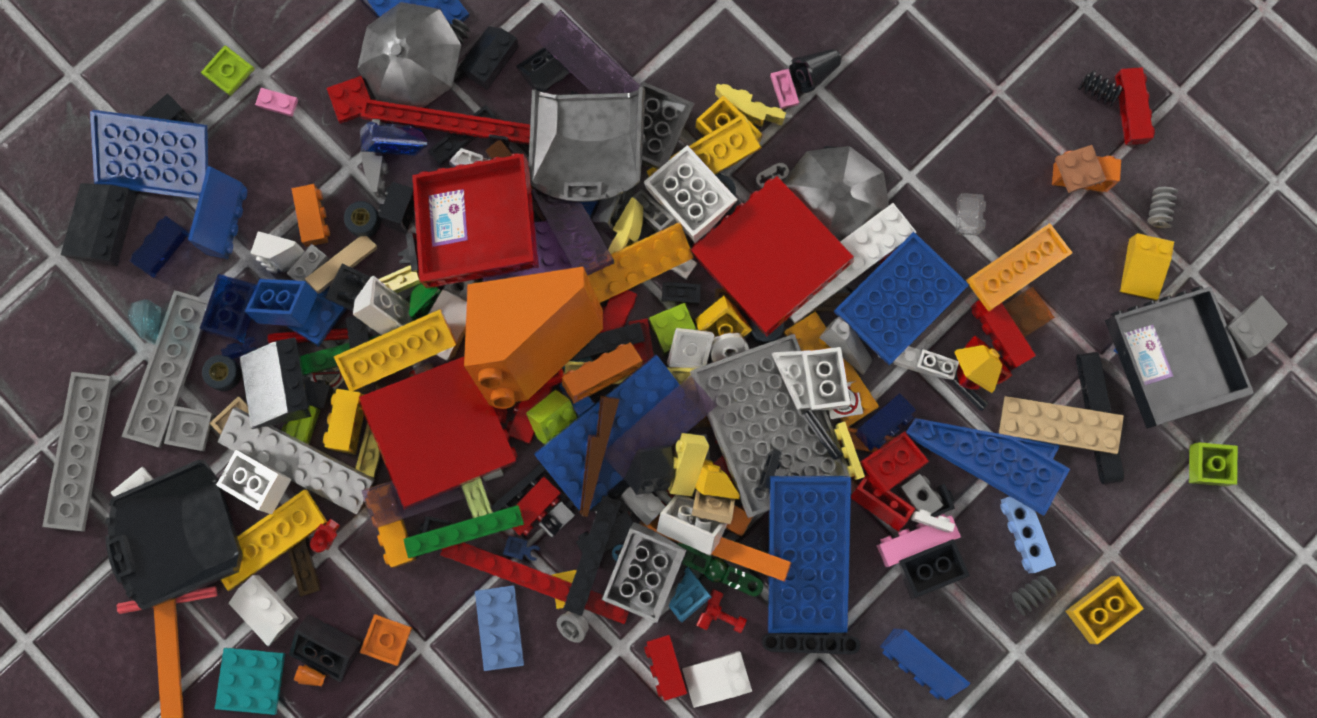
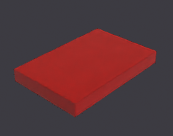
(894, 462)

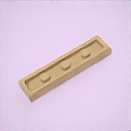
(350, 256)

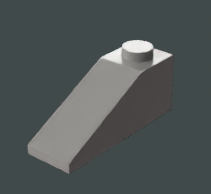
(653, 213)
(841, 335)

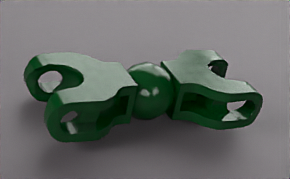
(719, 571)

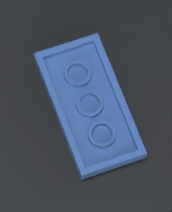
(499, 628)

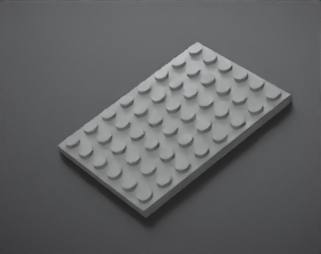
(760, 416)

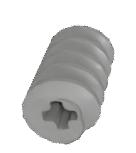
(1160, 207)

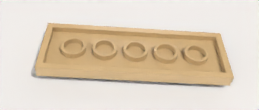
(1061, 425)

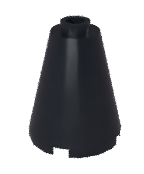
(814, 68)

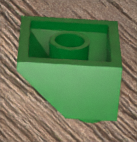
(422, 301)

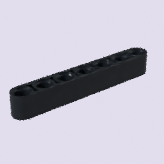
(1096, 399)

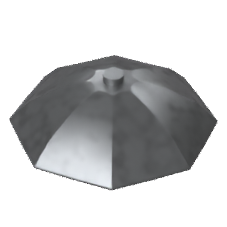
(409, 55)
(839, 188)

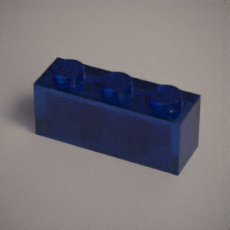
(159, 246)
(886, 422)

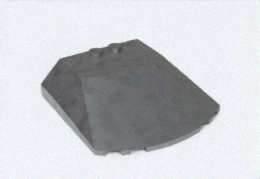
(586, 144)

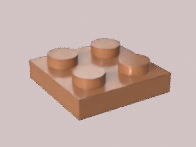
(1080, 169)

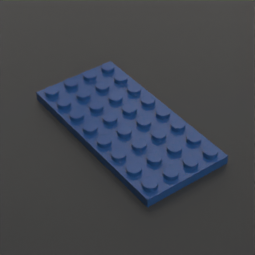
(566, 452)
(813, 533)

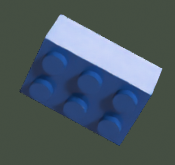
(281, 302)

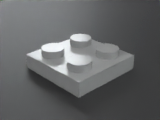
(188, 428)

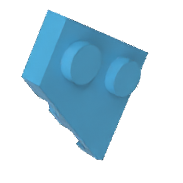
(689, 596)

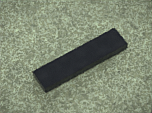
(454, 142)

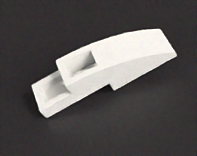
(927, 363)

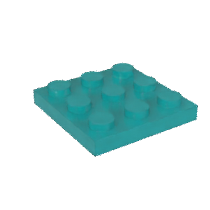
(250, 681)

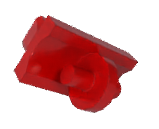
(324, 536)

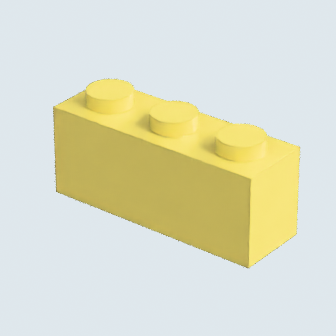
(688, 463)

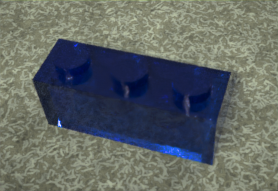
(392, 139)

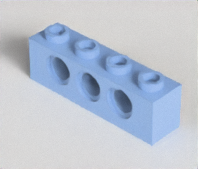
(1036, 538)

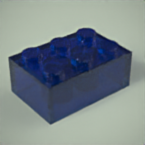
(226, 309)

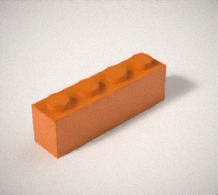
(601, 372)

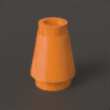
(308, 676)

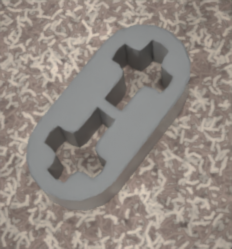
(770, 173)

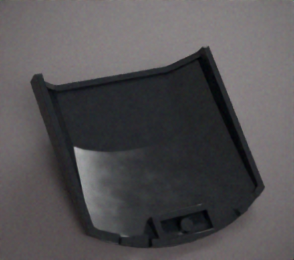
(172, 536)

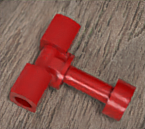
(714, 611)

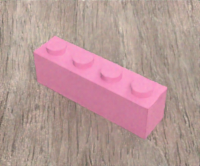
(913, 542)

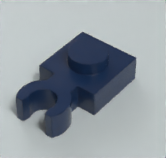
(518, 548)

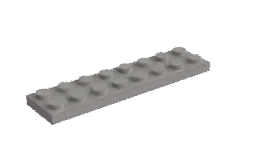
(166, 370)
(77, 451)
(297, 461)

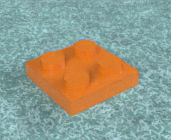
(386, 639)

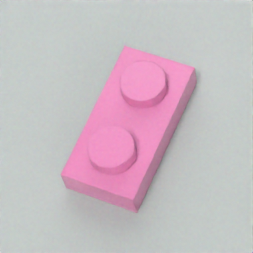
(784, 89)
(276, 102)

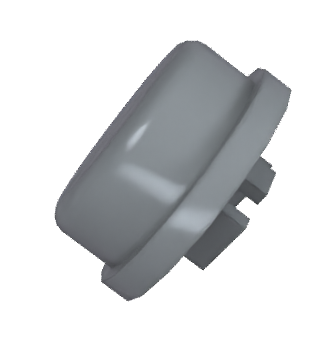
(572, 626)

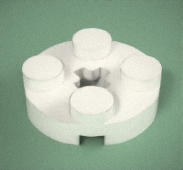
(725, 342)

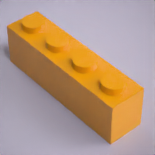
(392, 538)

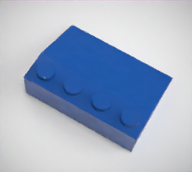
(217, 214)
(923, 664)

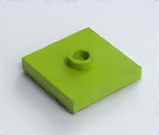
(227, 70)

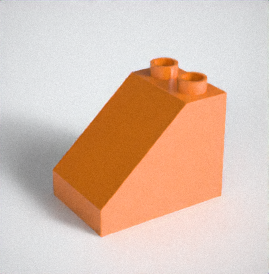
(527, 331)

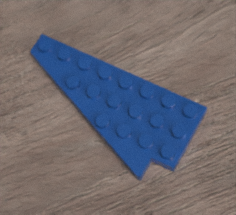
(1008, 463)

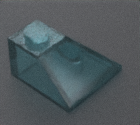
(145, 319)

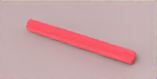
(198, 594)

